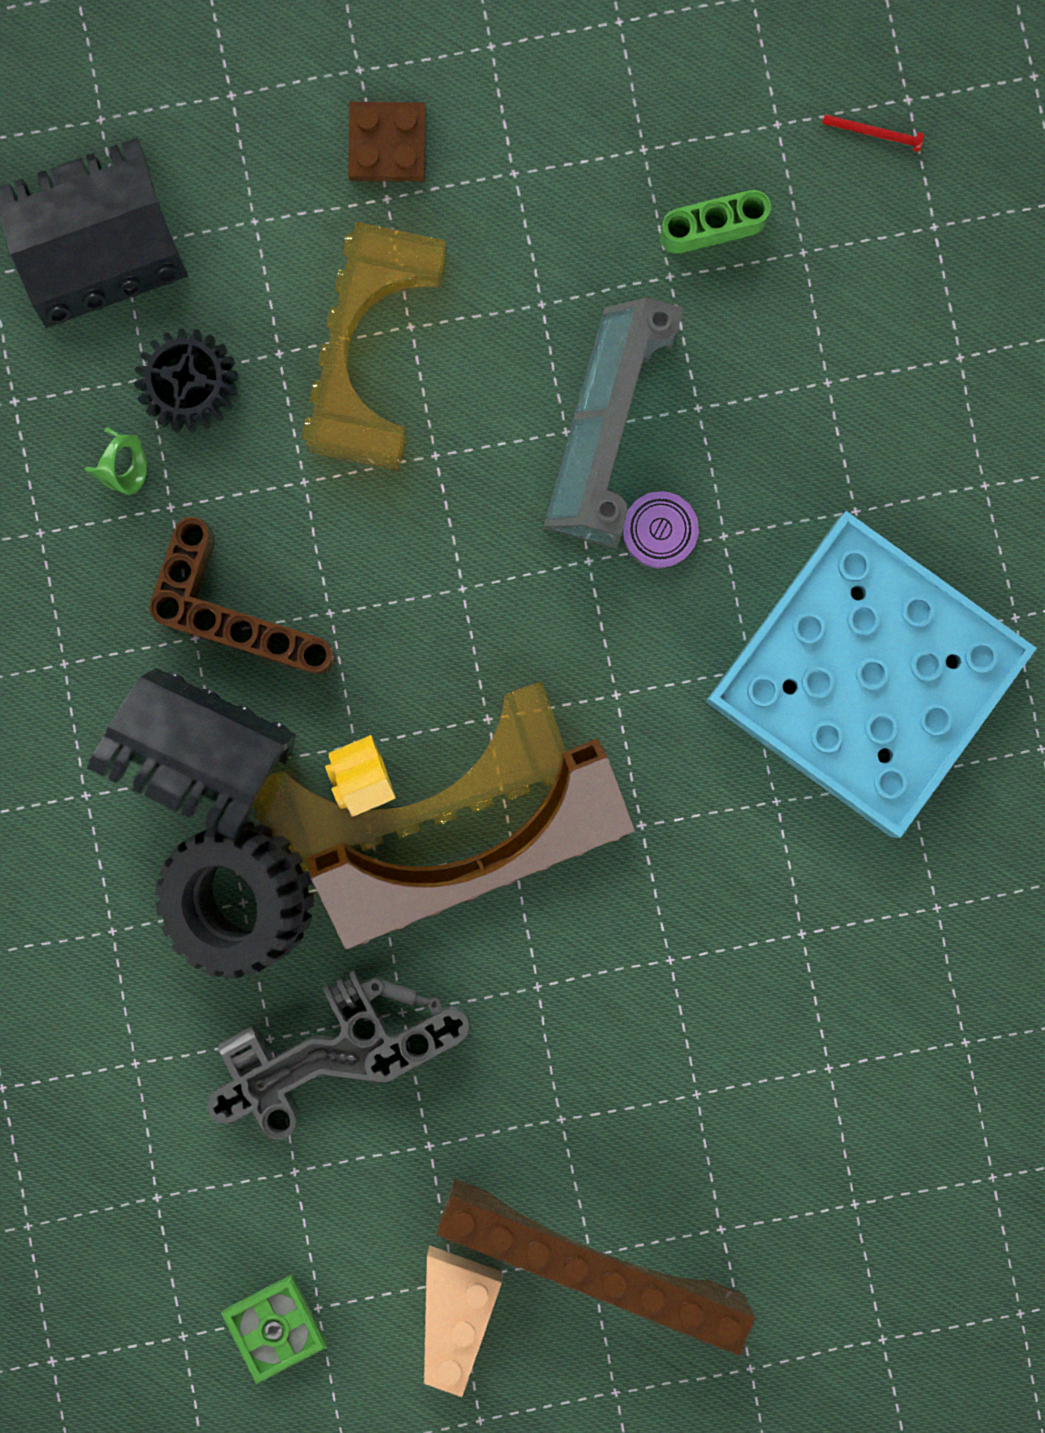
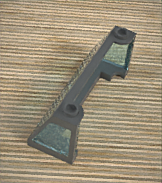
(580, 497)

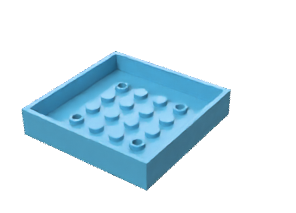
(871, 675)

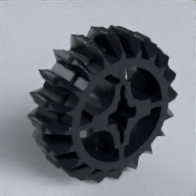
(189, 364)

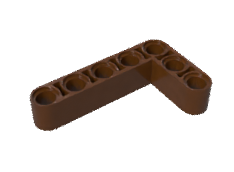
(226, 619)

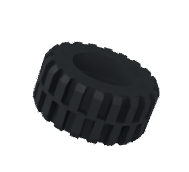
(197, 923)

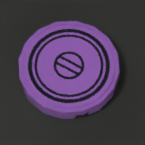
(660, 529)

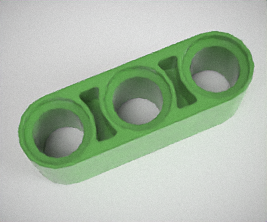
(727, 208)

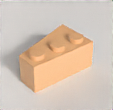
(457, 1314)

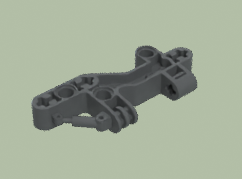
(269, 1079)

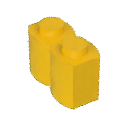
(359, 776)

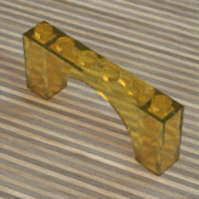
(376, 266)

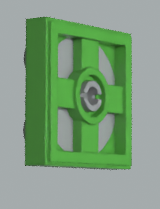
(274, 1328)

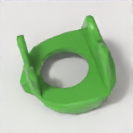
(105, 472)

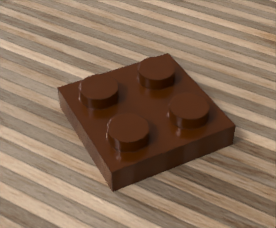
(387, 141)

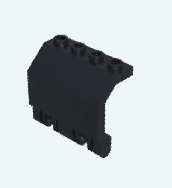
(89, 235)
(192, 742)

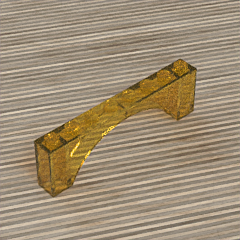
(520, 754)

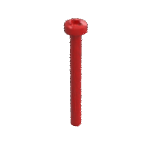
(874, 131)

